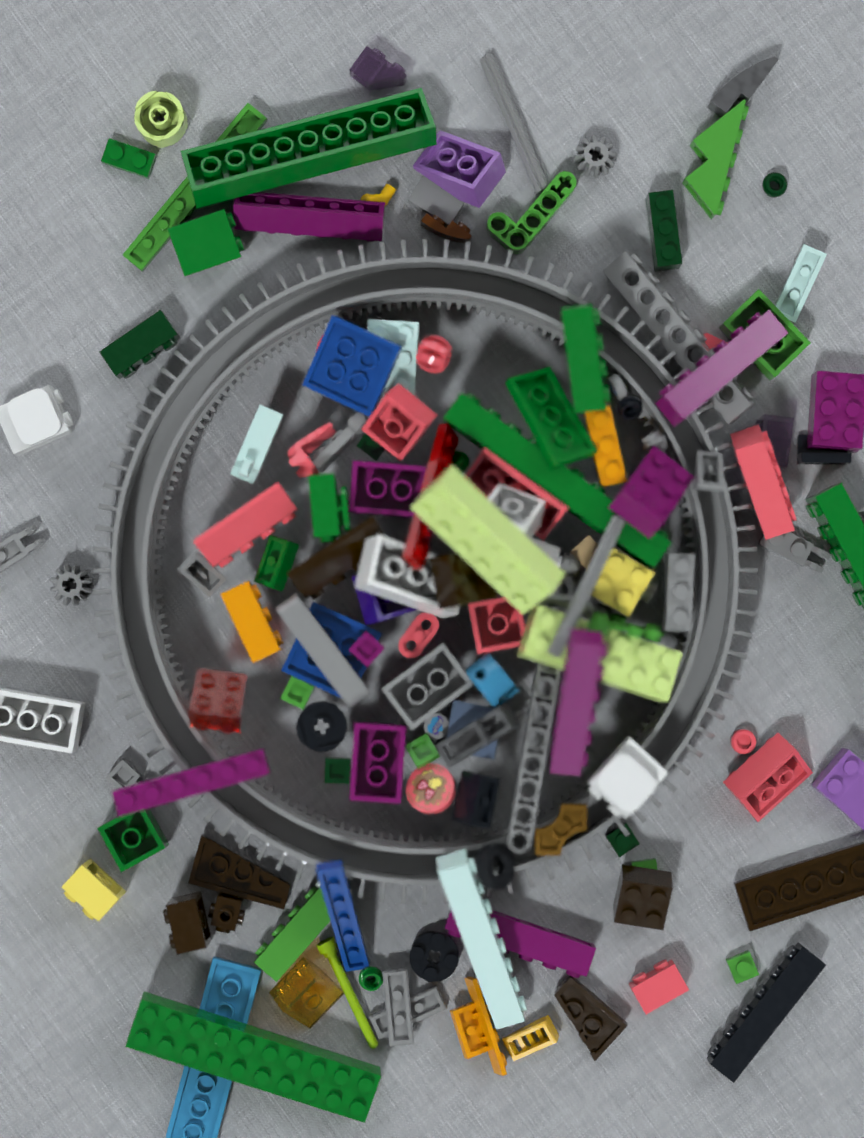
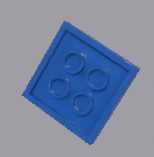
(352, 365)
(343, 633)

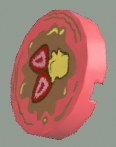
(431, 789)

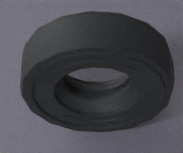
(484, 866)

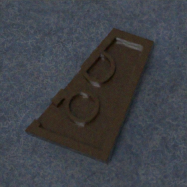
(591, 1016)

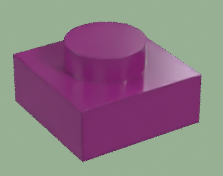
(366, 648)

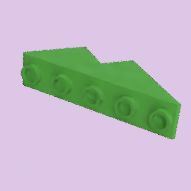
(716, 152)

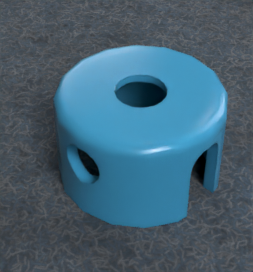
(491, 680)

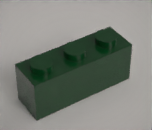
(663, 230)
(140, 345)

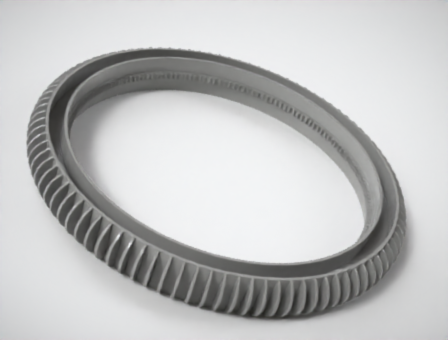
(207, 381)

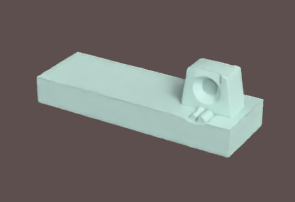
(800, 282)
(256, 444)

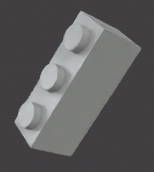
(678, 592)

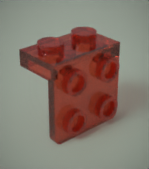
(217, 700)

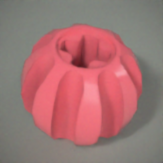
(433, 354)

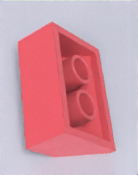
(768, 776)

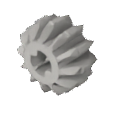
(604, 152)
(69, 575)

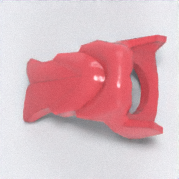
(304, 447)

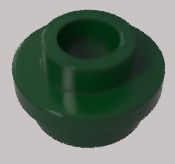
(779, 179)

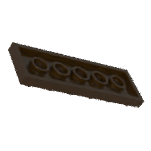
(802, 887)

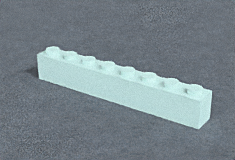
(481, 939)

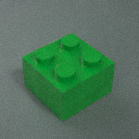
(133, 838)

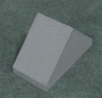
(708, 472)
(202, 573)

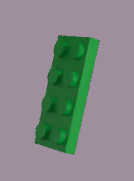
(550, 417)

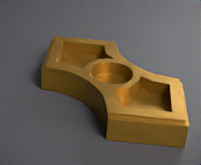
(551, 838)

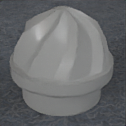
(654, 439)
(569, 564)

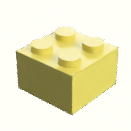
(621, 583)
(93, 890)

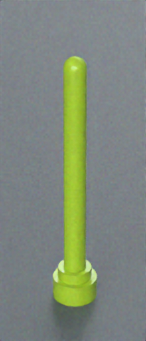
(328, 949)

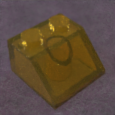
(306, 993)

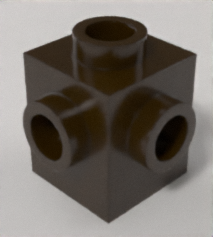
(228, 904)

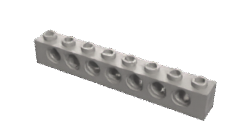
(619, 274)

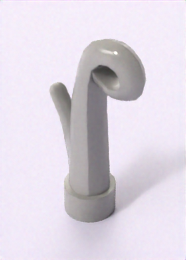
(564, 601)

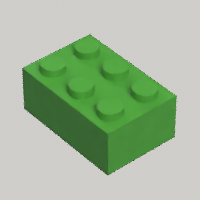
(781, 353)

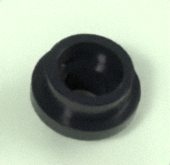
(629, 407)

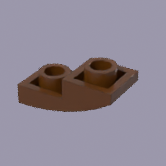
(454, 232)

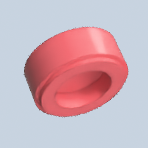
(743, 741)

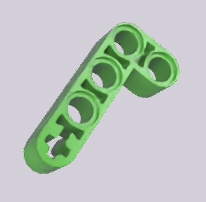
(535, 210)

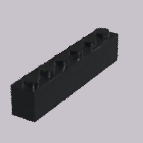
(765, 1011)

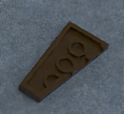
(234, 875)

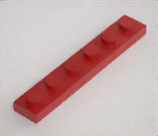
(420, 533)

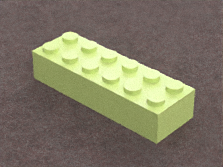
(487, 540)
(629, 662)

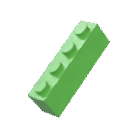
(295, 936)

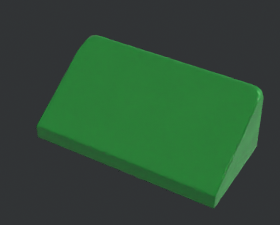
(276, 562)

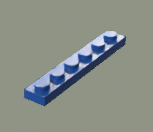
(343, 915)

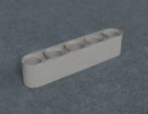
(322, 650)

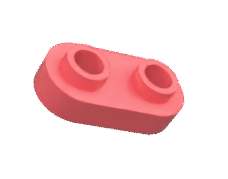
(418, 635)

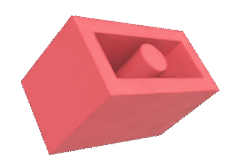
(658, 986)

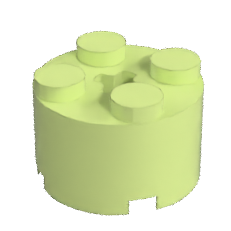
(168, 107)

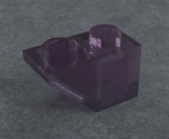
(376, 72)

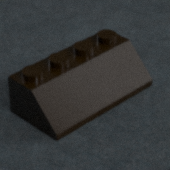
(333, 561)

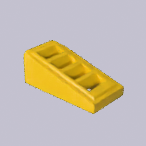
(544, 1022)

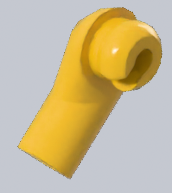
(384, 196)

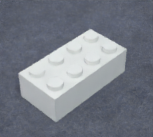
(390, 576)
(40, 720)

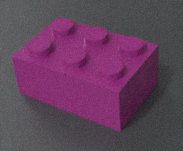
(836, 412)
(385, 488)
(651, 492)
(377, 762)

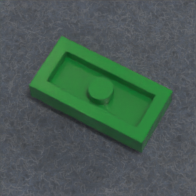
(128, 158)

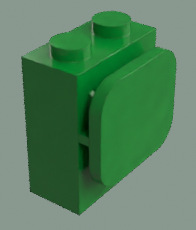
(206, 242)
(328, 508)

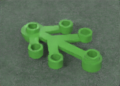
(617, 622)

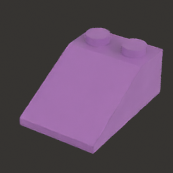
(461, 168)
(844, 785)

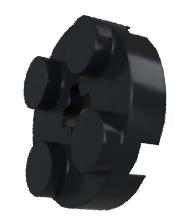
(309, 719)
(432, 970)

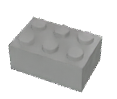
(427, 686)

